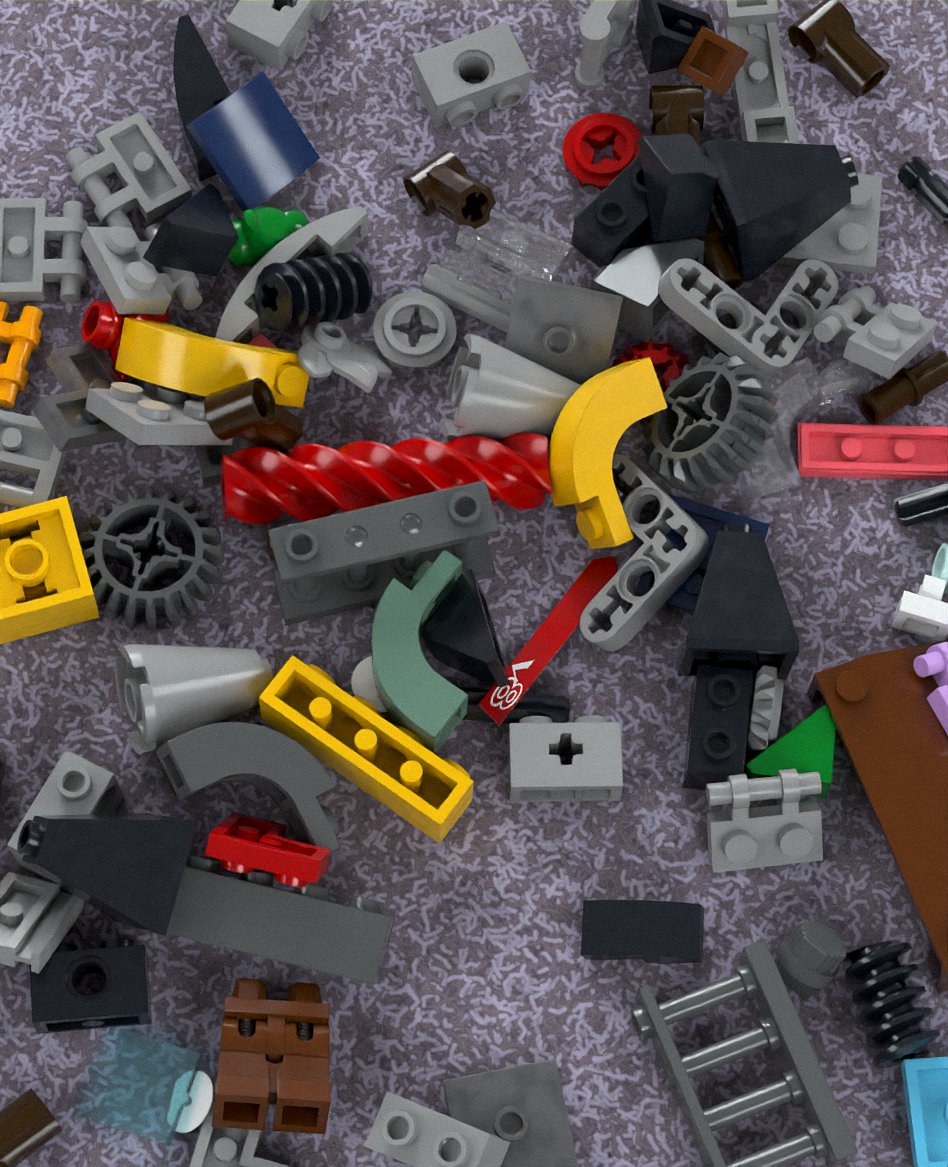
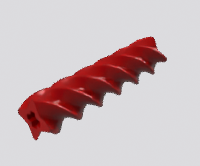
(319, 480)

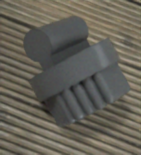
(809, 957)

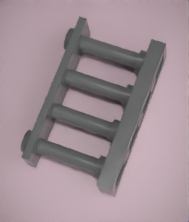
(354, 555)
(778, 1030)

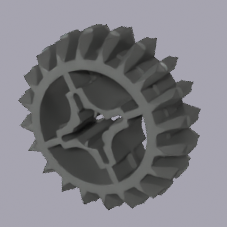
(711, 424)
(192, 573)

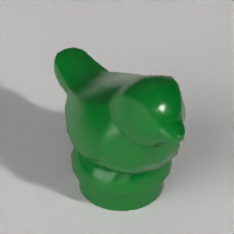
(262, 231)

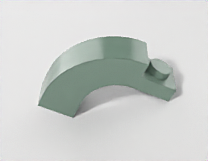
(404, 680)

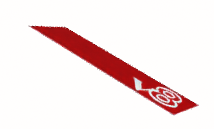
(548, 639)

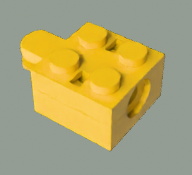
(42, 572)

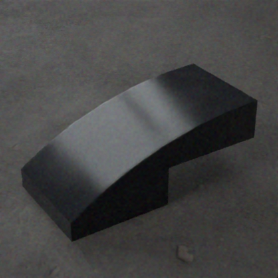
(642, 930)

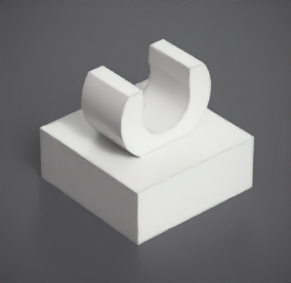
(924, 612)

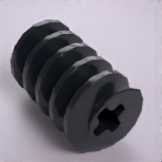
(312, 291)
(889, 1003)

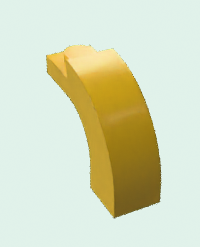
(205, 364)
(585, 446)

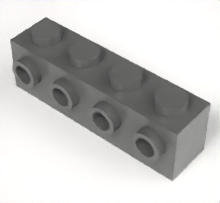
(281, 923)

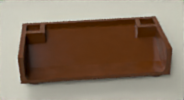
(902, 769)

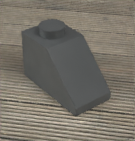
(636, 278)

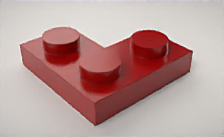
(258, 843)

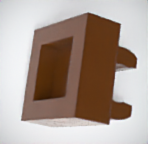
(712, 61)

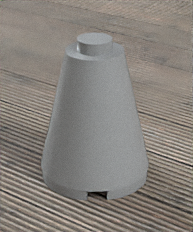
(502, 393)
(185, 688)

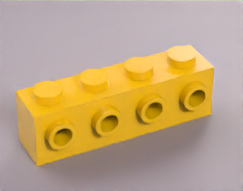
(367, 748)

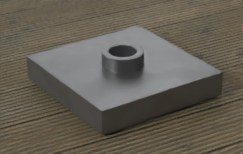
(563, 327)
(518, 1106)

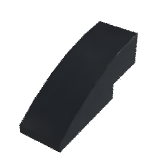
(196, 88)

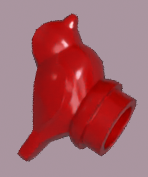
(104, 328)

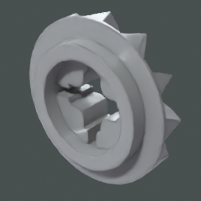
(398, 314)
(765, 709)

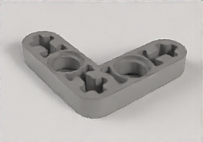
(752, 326)
(656, 555)

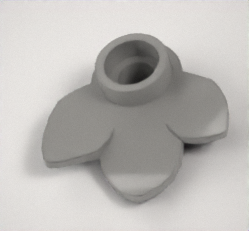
(329, 351)

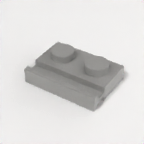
(33, 919)

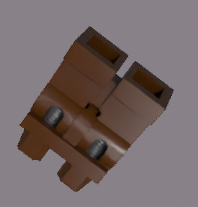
(275, 1057)

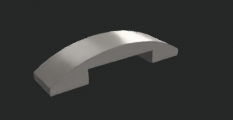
(761, 81)
(325, 236)

